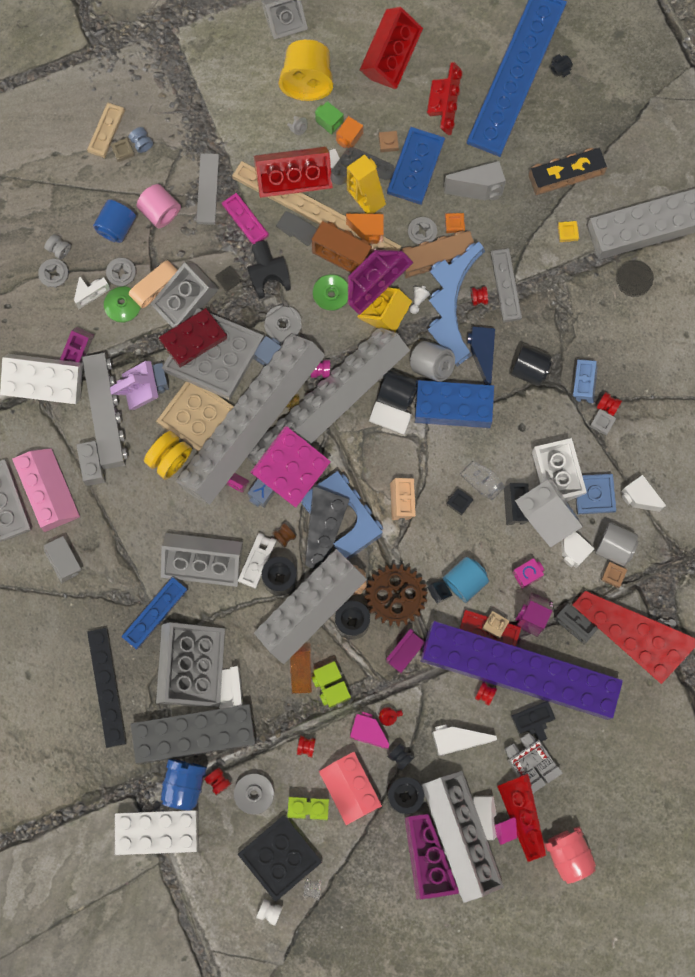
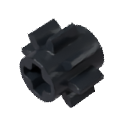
(561, 65)

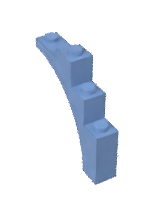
(445, 301)

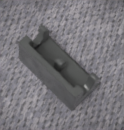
(576, 624)

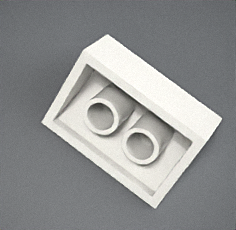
(560, 464)

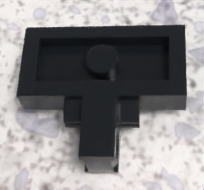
(534, 720)

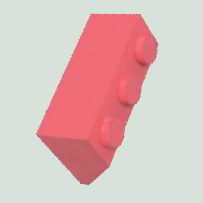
(350, 788)

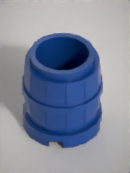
(182, 784)

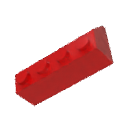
(391, 48)
(293, 171)

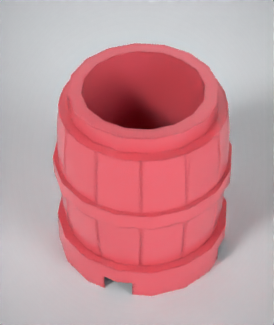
(571, 855)

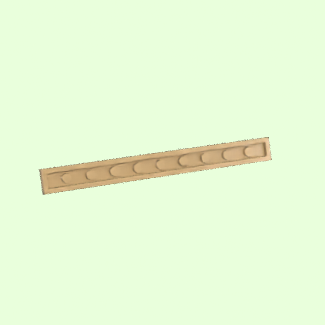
(307, 207)

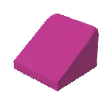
(238, 482)
(506, 831)

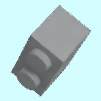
(90, 463)

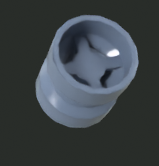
(140, 138)

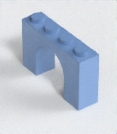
(366, 529)

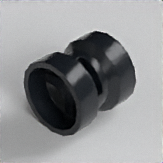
(401, 757)

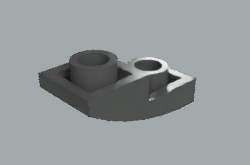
(297, 227)

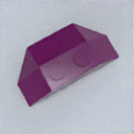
(374, 277)

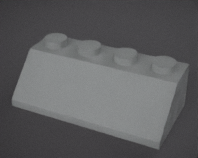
(201, 559)

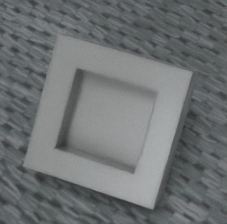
(603, 422)

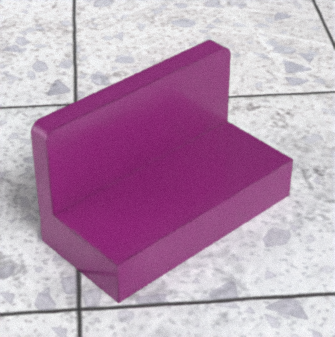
(405, 651)

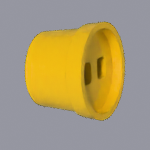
(306, 71)

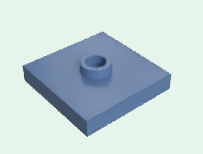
(599, 496)

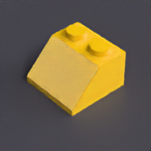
(387, 310)

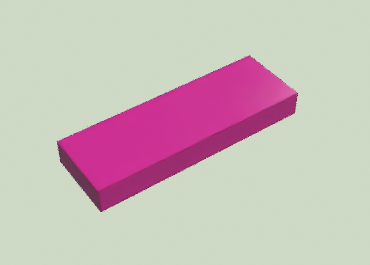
(245, 219)

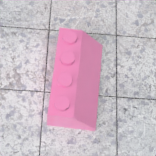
(46, 488)

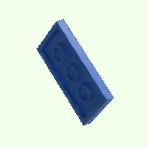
(416, 165)

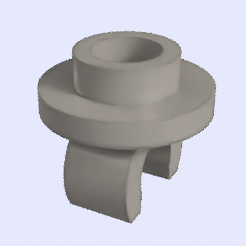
(299, 125)

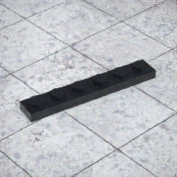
(106, 688)

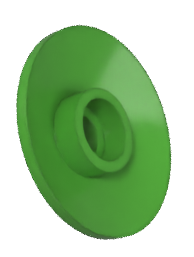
(331, 284)
(118, 312)

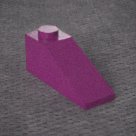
(77, 345)

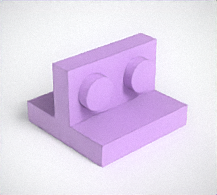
(137, 385)

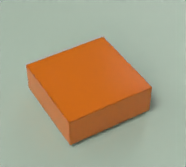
(454, 222)

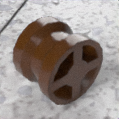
(284, 535)

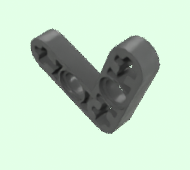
(384, 169)

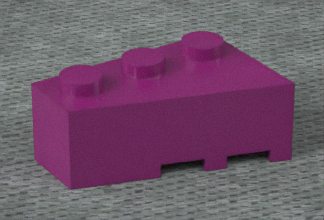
(534, 614)

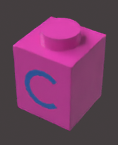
(528, 573)

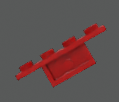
(444, 98)

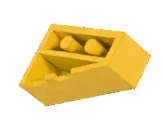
(365, 185)

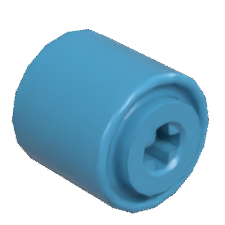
(466, 579)

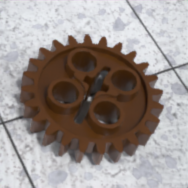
(382, 584)

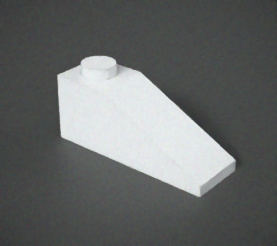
(455, 739)

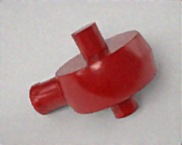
(389, 716)

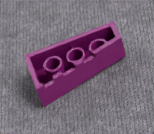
(428, 861)

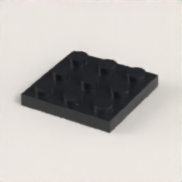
(279, 858)

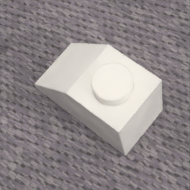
(642, 495)
(575, 549)

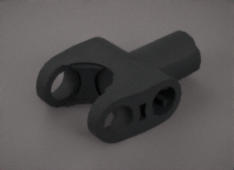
(267, 269)

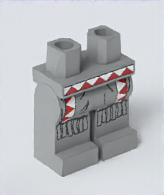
(532, 757)

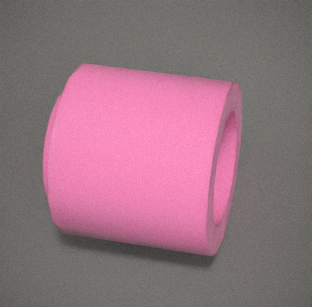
(158, 206)

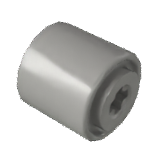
(432, 361)
(617, 544)

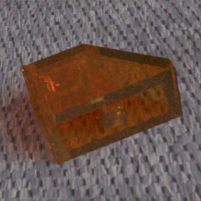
(301, 672)

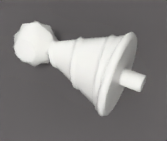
(420, 295)

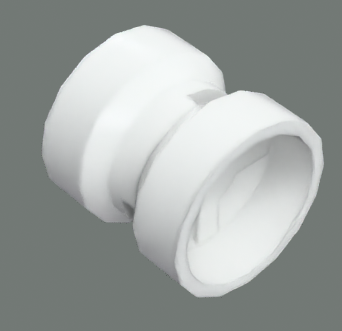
(269, 911)

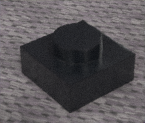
(459, 502)
(439, 591)

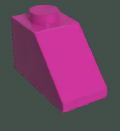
(368, 731)

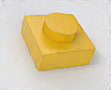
(568, 231)

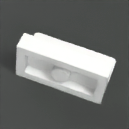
(231, 688)

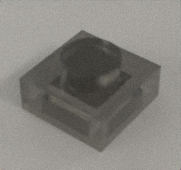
(228, 278)

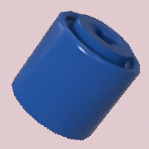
(114, 221)

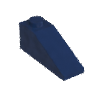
(482, 350)

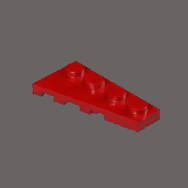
(520, 804)

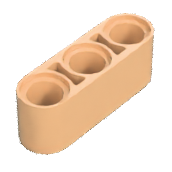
(150, 286)

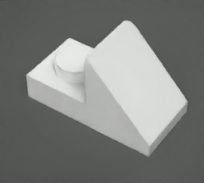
(87, 294)

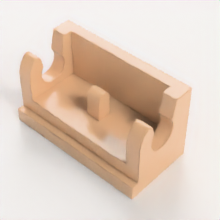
(402, 498)

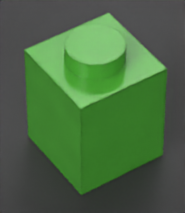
(329, 117)

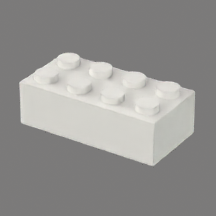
(41, 378)
(156, 832)

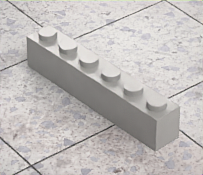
(103, 410)

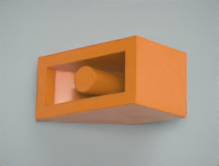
(367, 226)

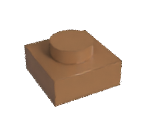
(388, 141)
(614, 575)

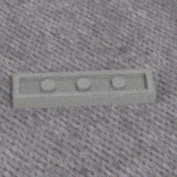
(207, 189)
(506, 285)

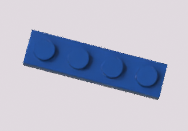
(154, 613)

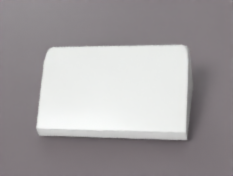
(390, 418)

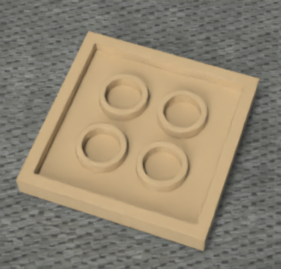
(194, 415)

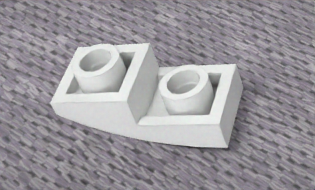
(486, 811)

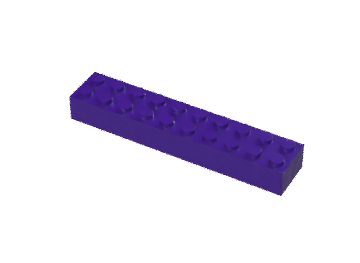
(521, 670)

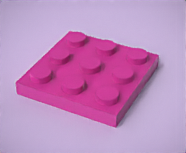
(290, 466)

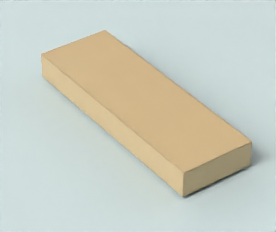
(106, 130)

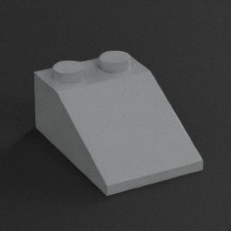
(477, 183)
(184, 294)
(549, 512)

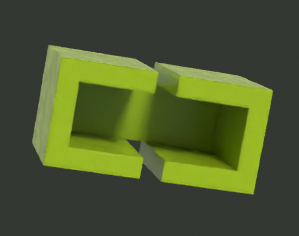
(335, 694)
(299, 808)

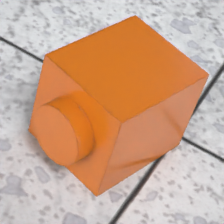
(349, 133)

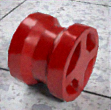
(479, 296)
(485, 693)
(306, 746)

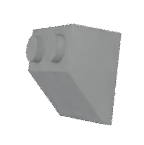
(284, 17)

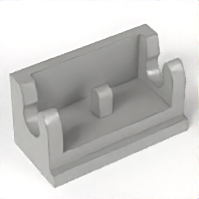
(62, 559)

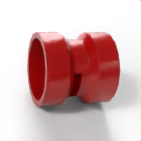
(609, 404)
(220, 785)

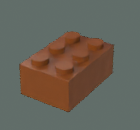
(340, 247)

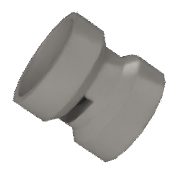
(57, 246)

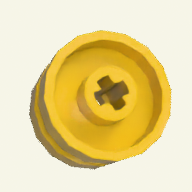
(167, 455)

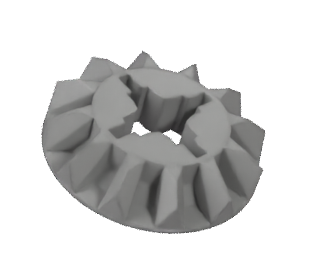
(426, 224)
(49, 266)
(115, 266)

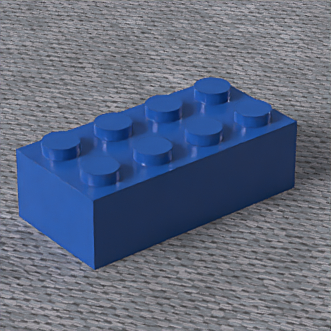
(454, 404)

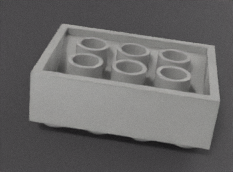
(190, 665)

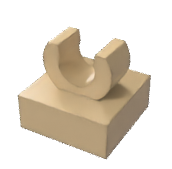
(495, 624)

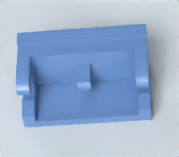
(585, 380)

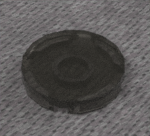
(634, 278)

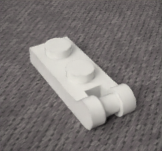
(257, 558)

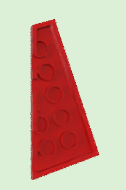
(646, 641)

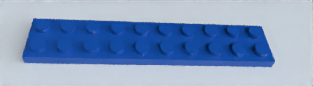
(516, 75)

